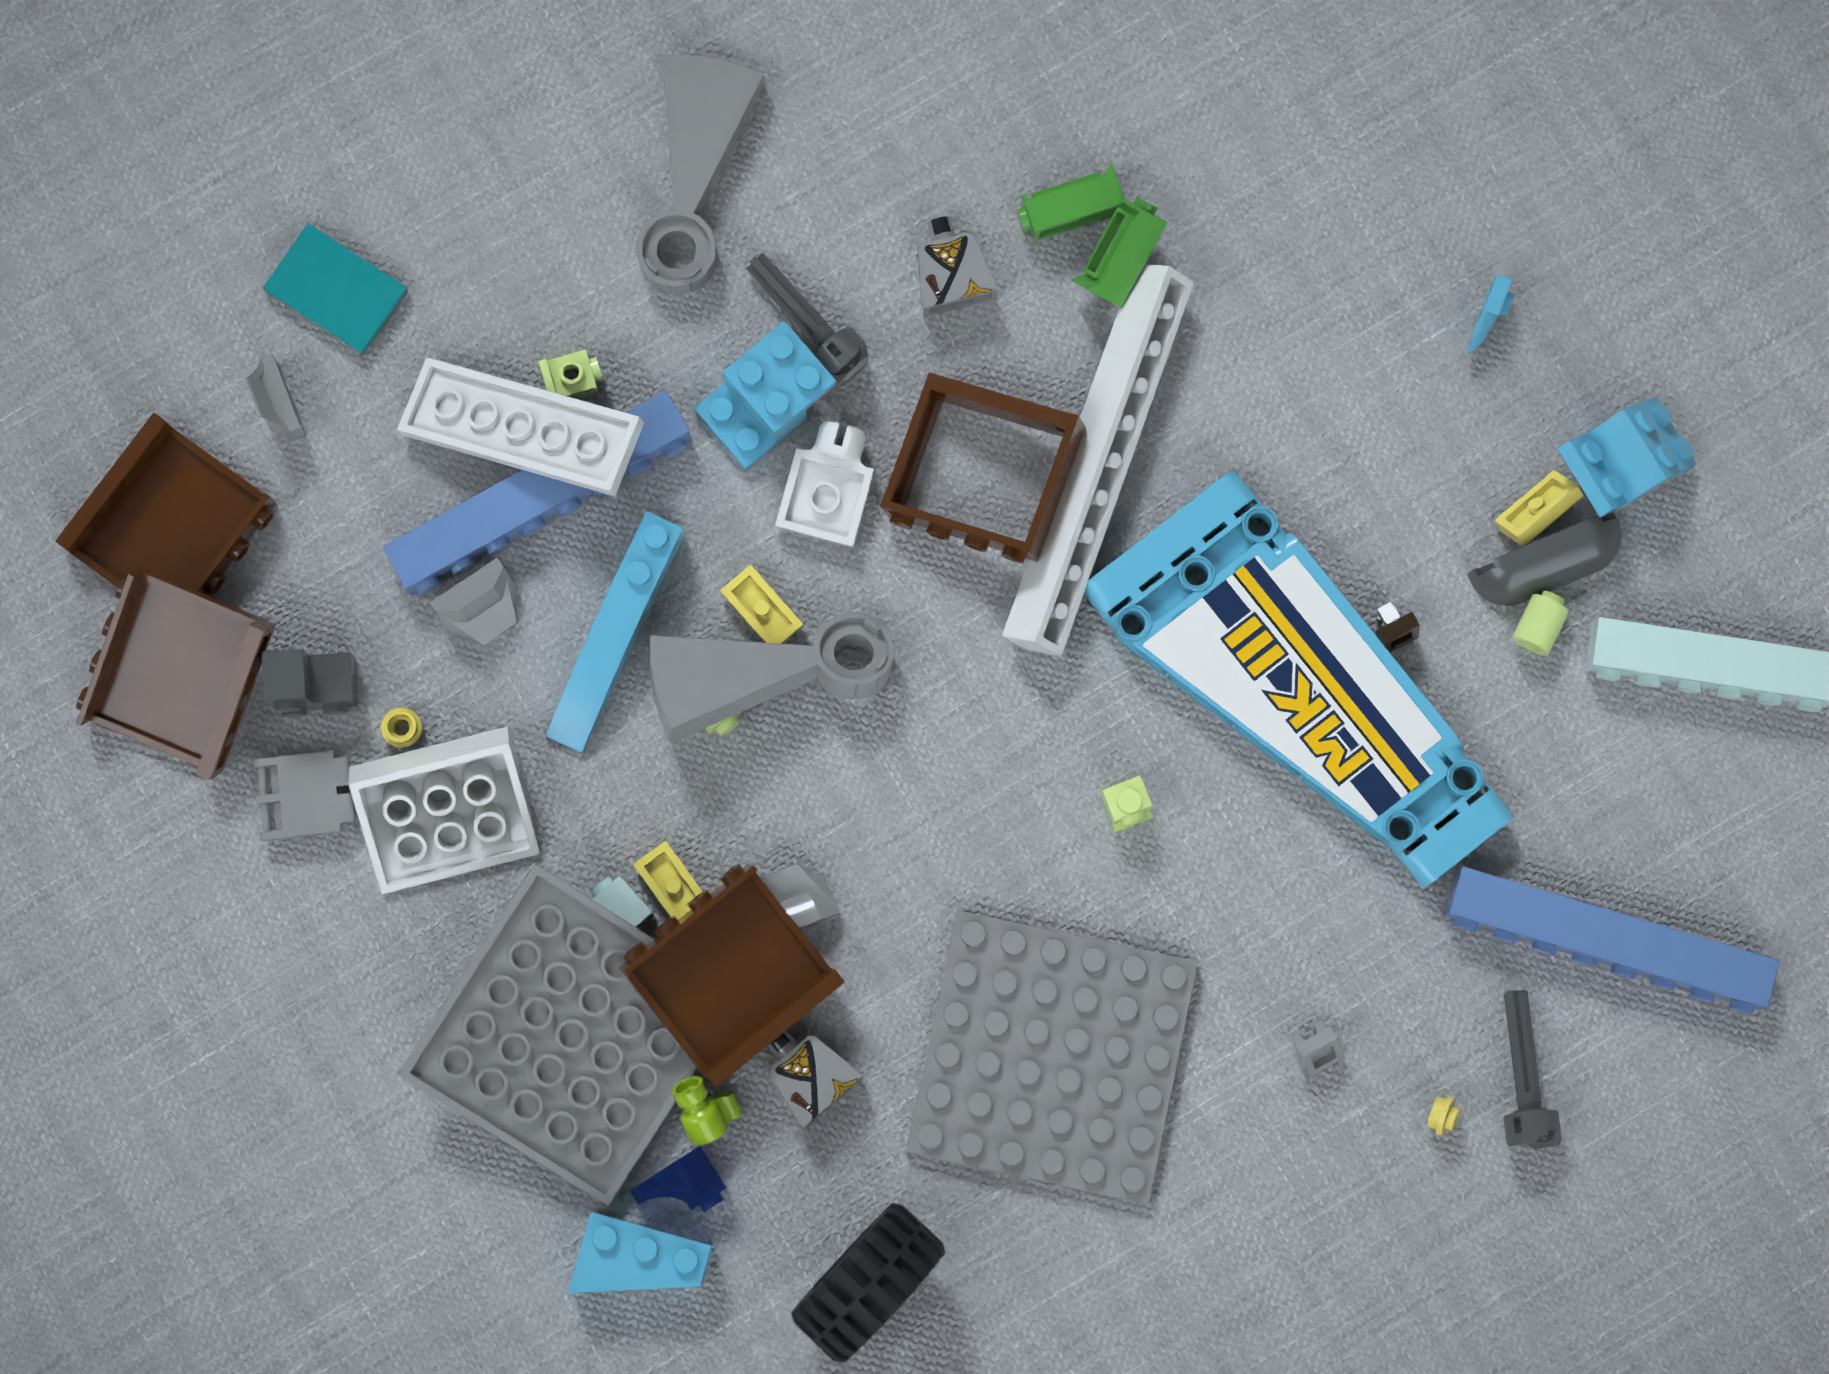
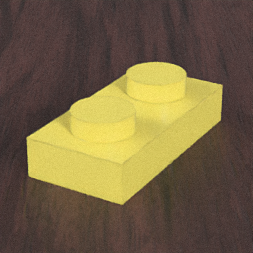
(1538, 508)
(761, 607)
(668, 879)

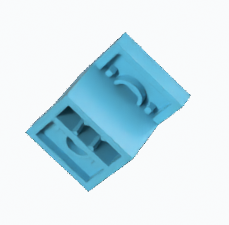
(765, 395)
(1628, 456)

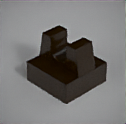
(1394, 629)

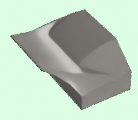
(274, 399)
(480, 604)
(802, 895)

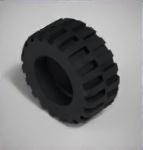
(868, 1283)

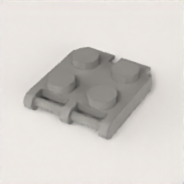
(304, 795)

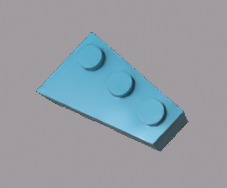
(636, 1257)

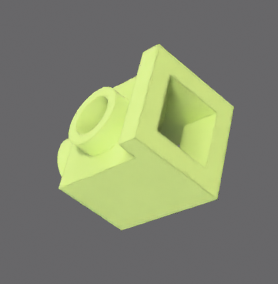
(578, 388)
(1127, 804)

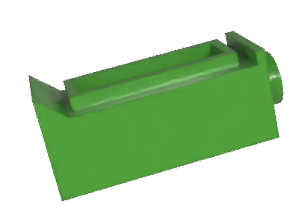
(1070, 205)
(1122, 251)

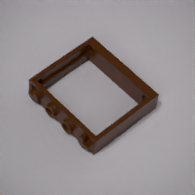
(1016, 410)

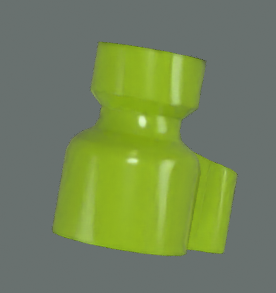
(704, 1117)

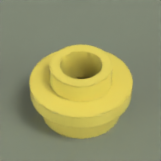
(390, 721)
(1443, 1115)

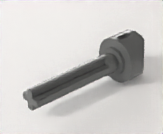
(834, 348)
(1531, 1120)

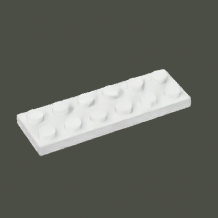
(521, 426)

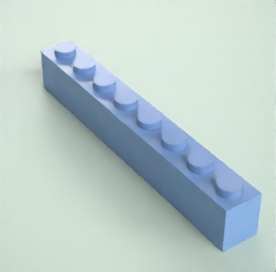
(519, 506)
(1611, 939)

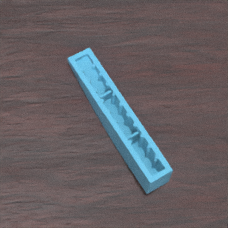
(615, 630)

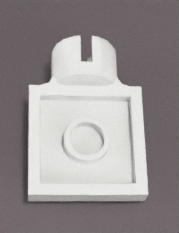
(827, 487)

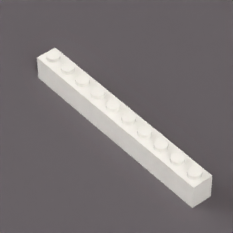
(1113, 424)

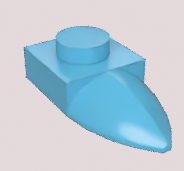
(1496, 303)

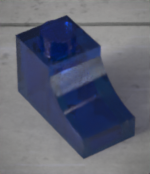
(687, 1179)

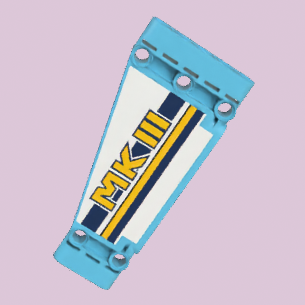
(1297, 674)

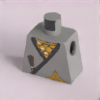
(952, 270)
(810, 1076)

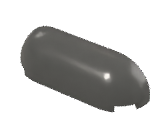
(1549, 562)

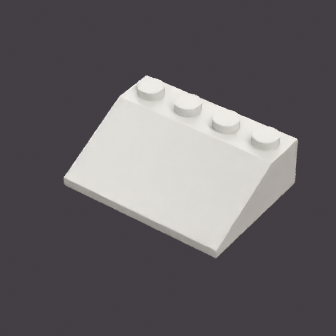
(443, 810)

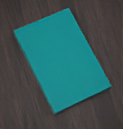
(335, 289)

